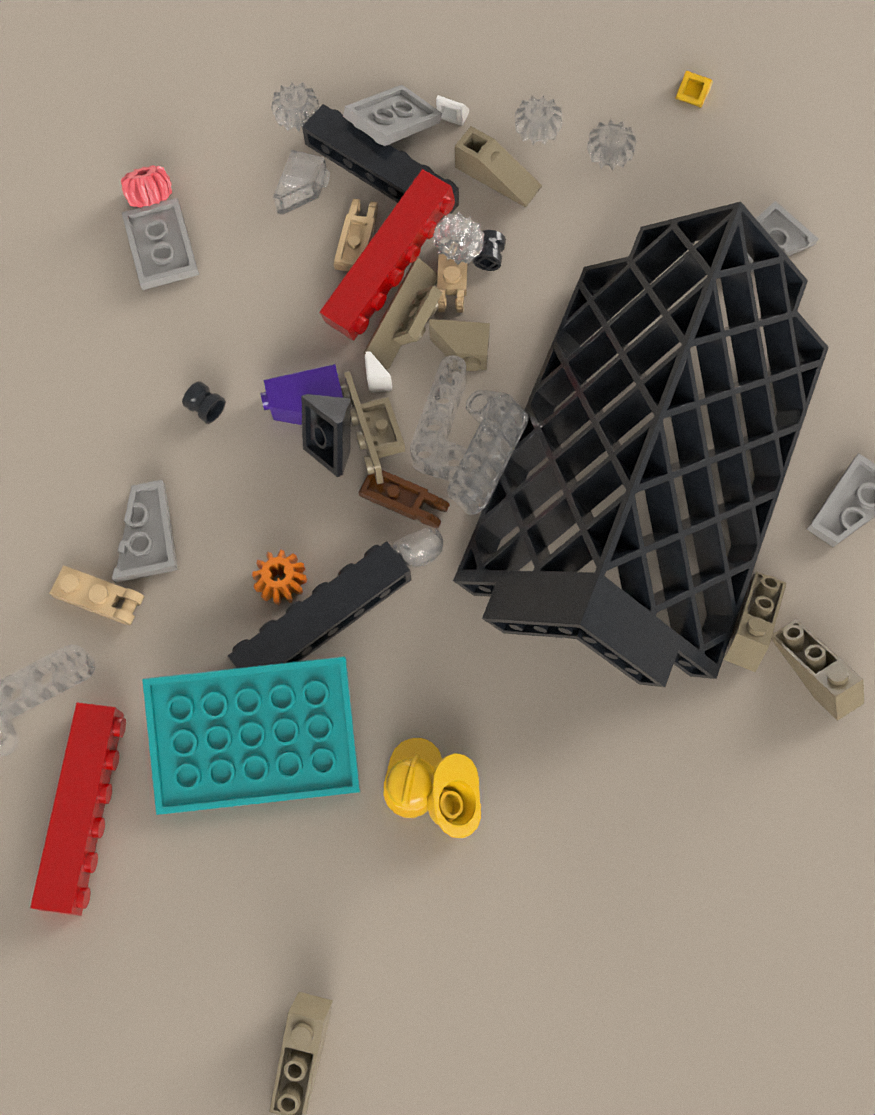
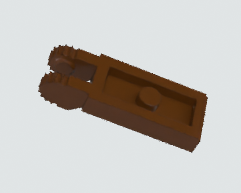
(403, 498)

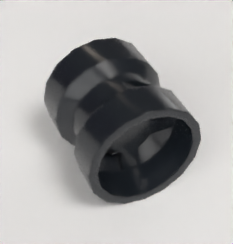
(490, 255)
(201, 400)

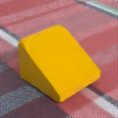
(694, 89)

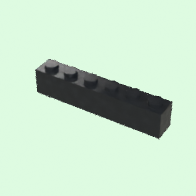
(360, 155)
(326, 611)

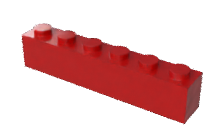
(388, 255)
(79, 810)

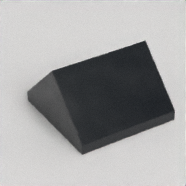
(327, 430)

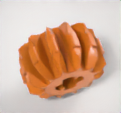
(273, 567)

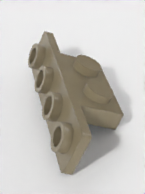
(406, 313)
(377, 426)

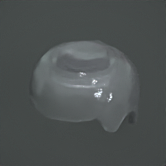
(419, 547)

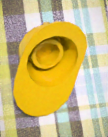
(411, 777)
(455, 796)

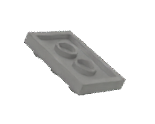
(392, 115)
(160, 244)

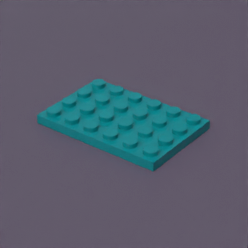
(251, 735)

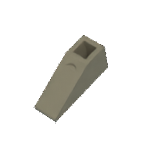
(494, 166)
(756, 622)
(820, 669)
(300, 1054)

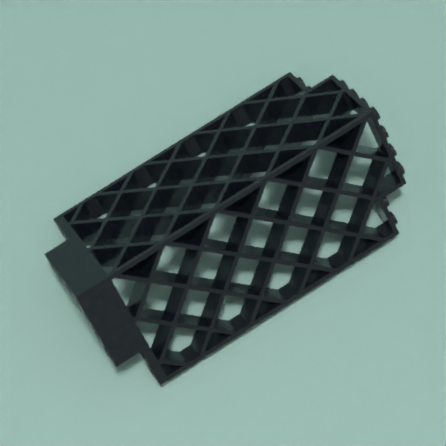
(587, 605)

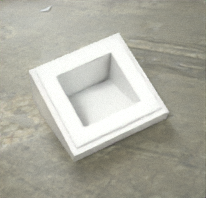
(452, 110)
(377, 376)

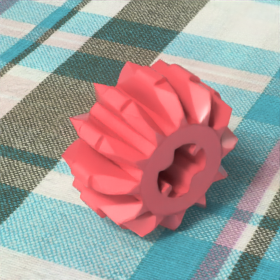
(146, 186)

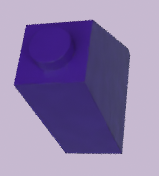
(285, 392)

